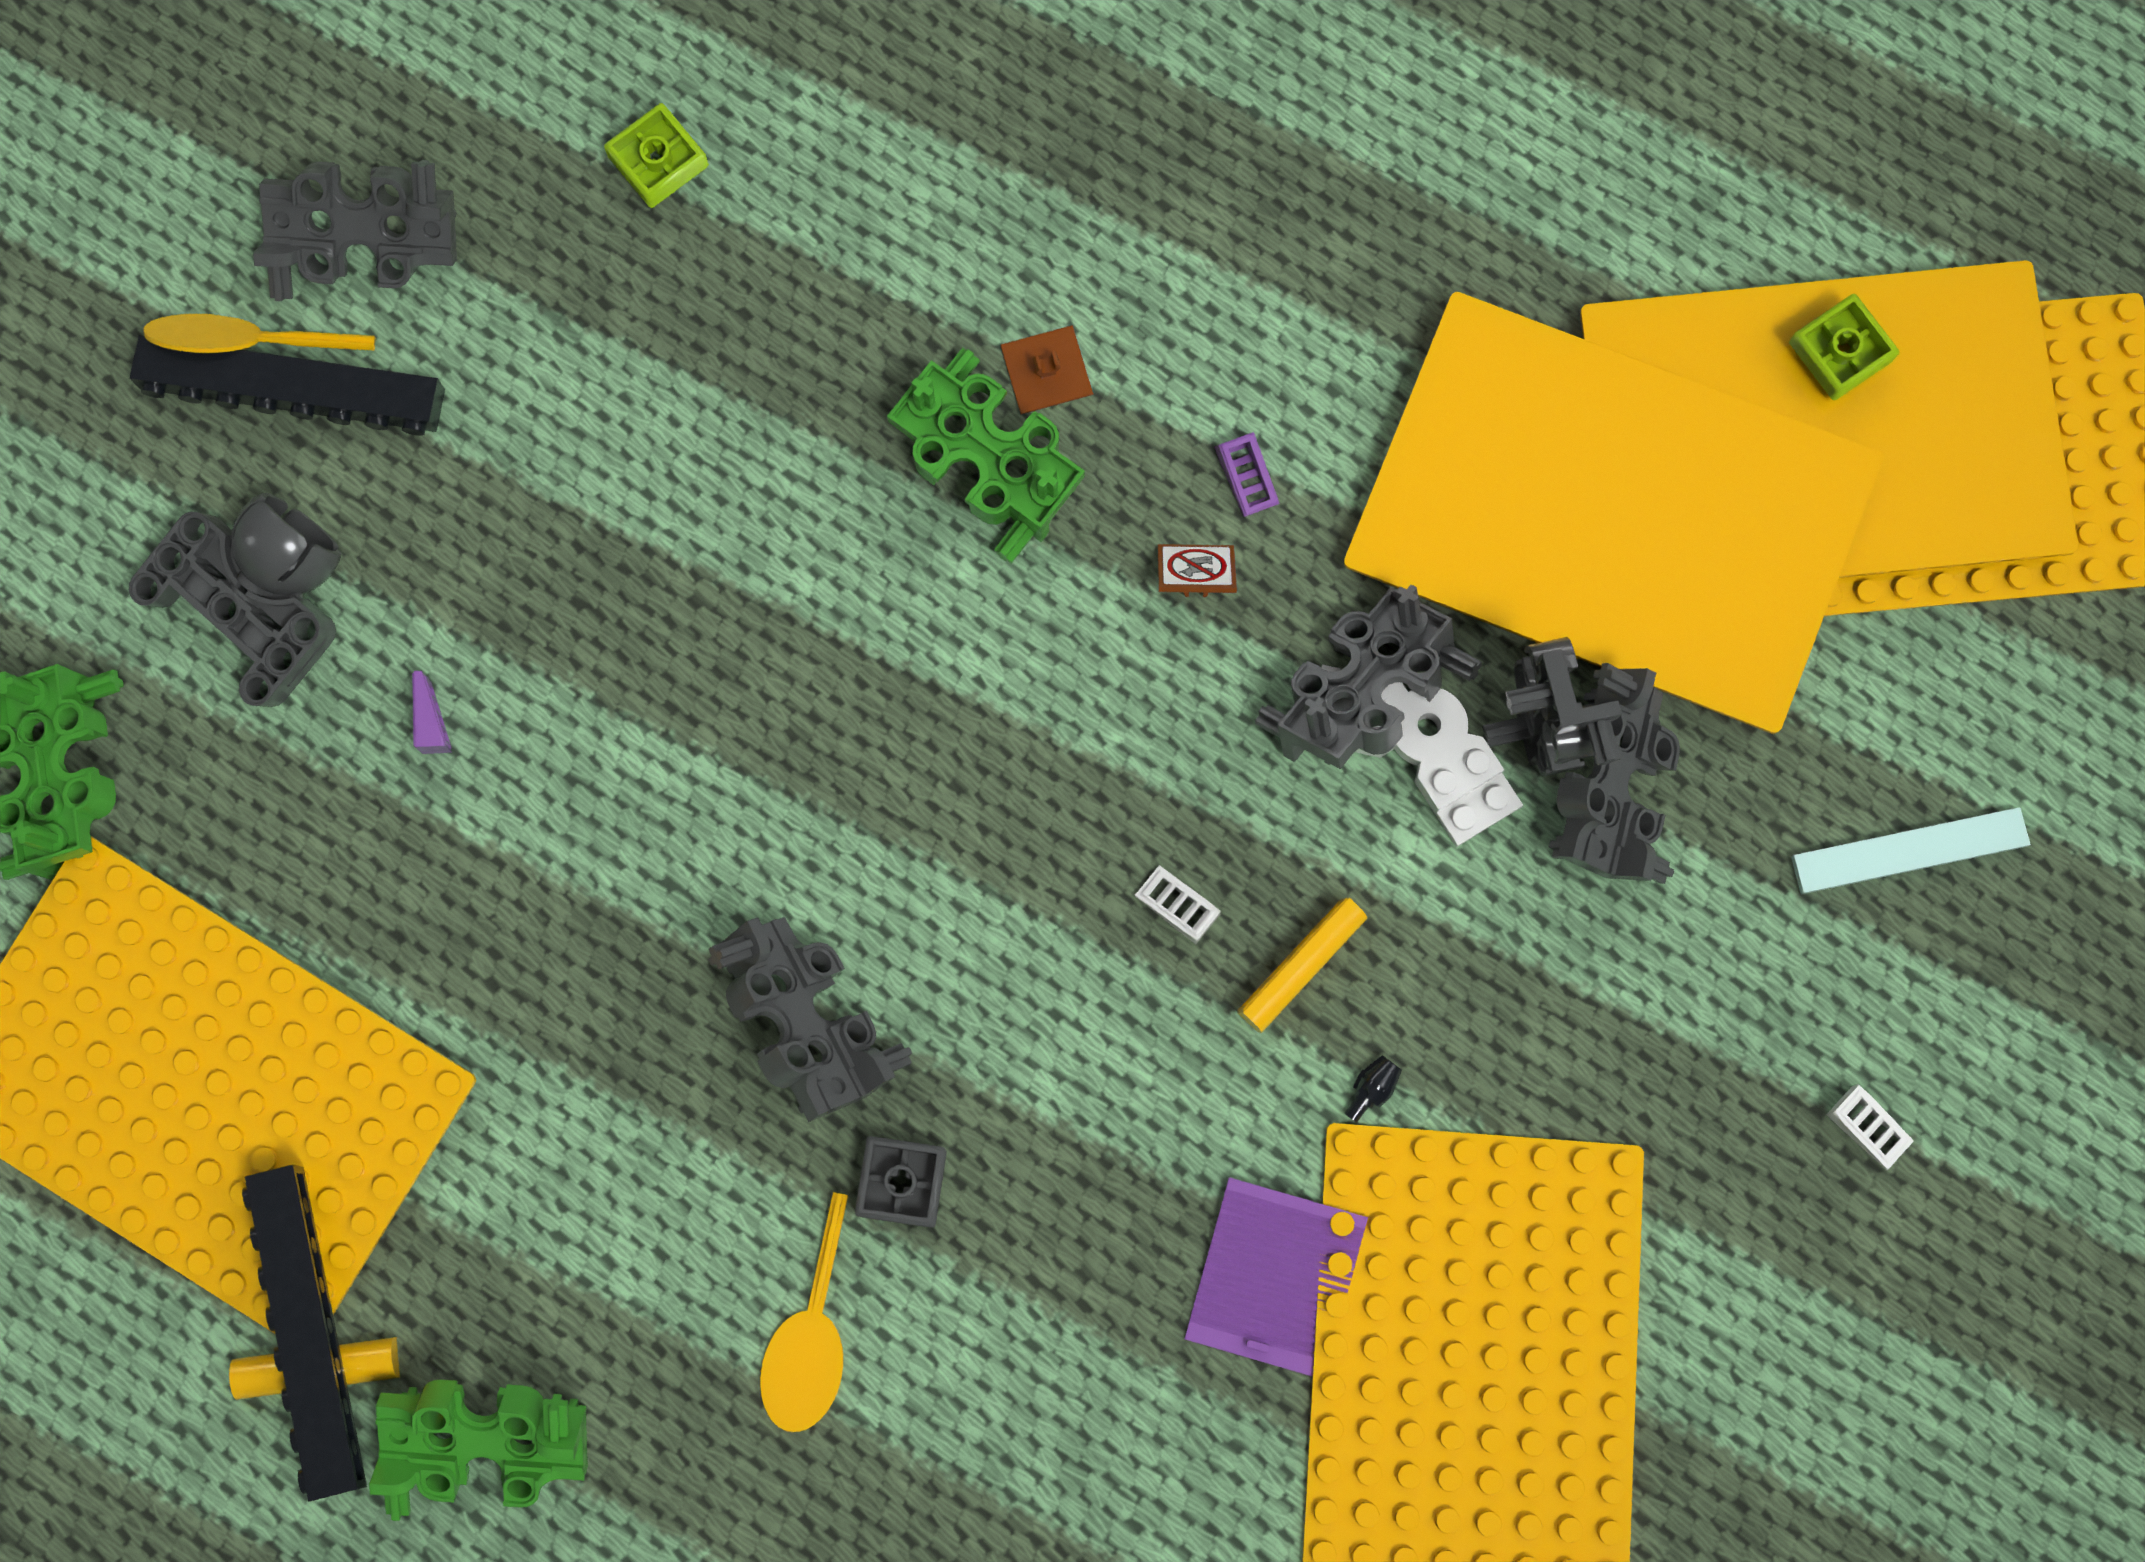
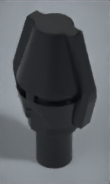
(1373, 1087)

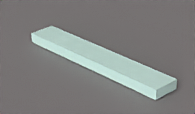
(1910, 850)

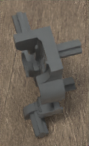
(294, 238)
(1549, 718)
(1333, 735)
(1603, 823)
(848, 1065)

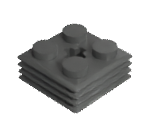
(884, 1160)

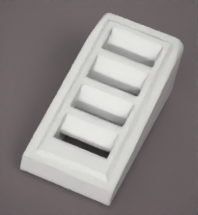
(1193, 934)
(1839, 1113)

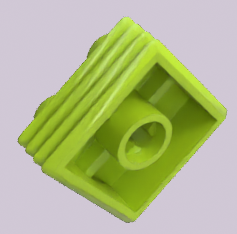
(658, 133)
(1842, 324)

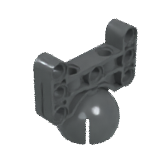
(263, 569)

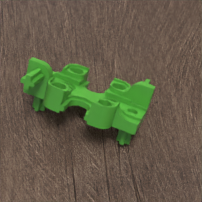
(1027, 499)
(65, 707)
(439, 1466)

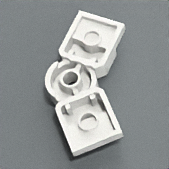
(1454, 768)

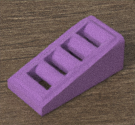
(1229, 466)
(428, 725)

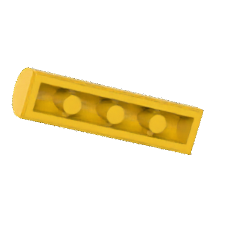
(1302, 964)
(361, 1362)

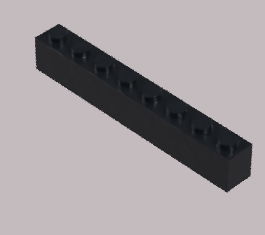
(291, 385)
(304, 1333)

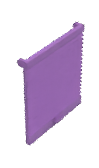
(1266, 1275)

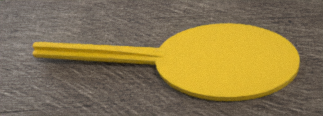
(224, 334)
(806, 1351)

